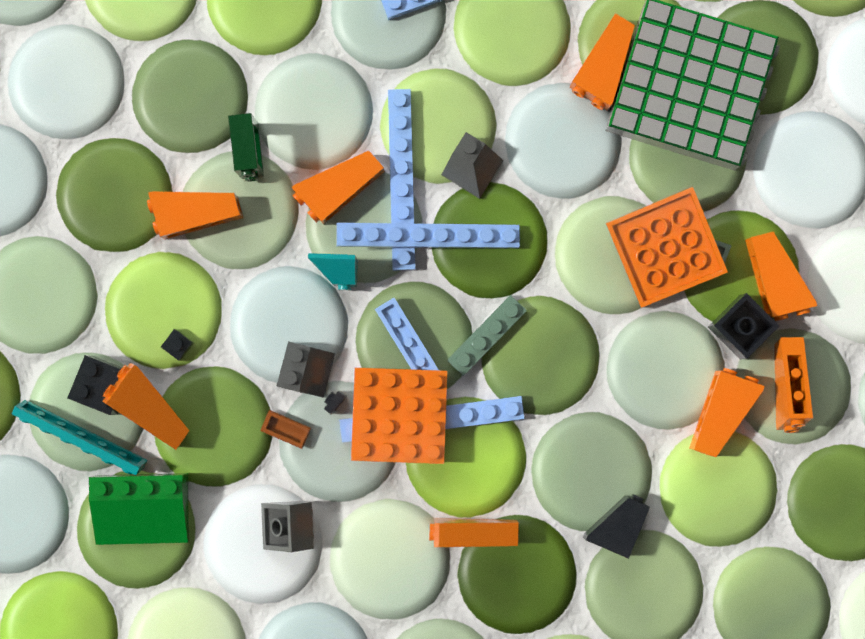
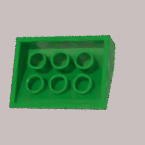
(139, 508)

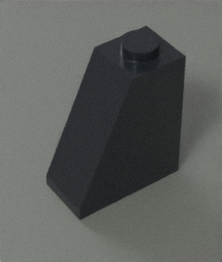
(619, 526)

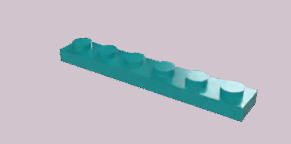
(80, 437)

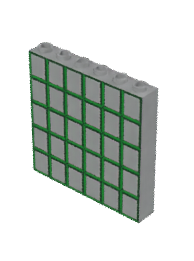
(693, 84)

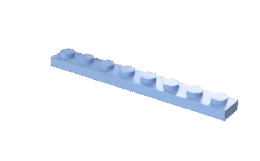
(401, 171)
(427, 235)
(466, 414)

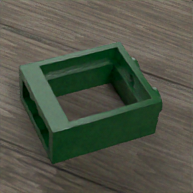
(246, 146)

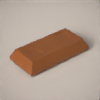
(285, 429)

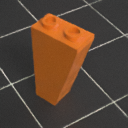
(603, 67)
(337, 186)
(191, 211)
(777, 278)
(791, 385)
(142, 404)
(724, 410)
(473, 532)

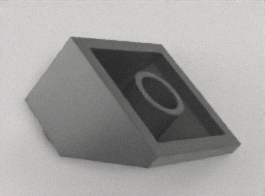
(472, 165)

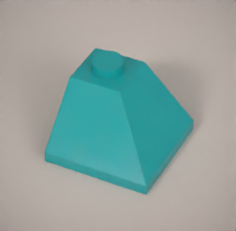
(337, 268)

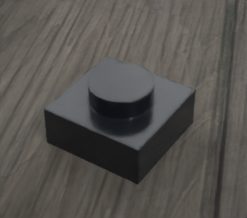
(177, 344)
(333, 401)

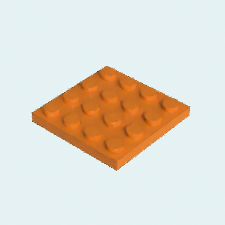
(666, 247)
(399, 415)

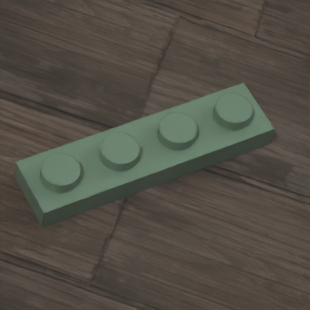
(486, 335)

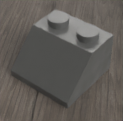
(305, 369)
(287, 526)

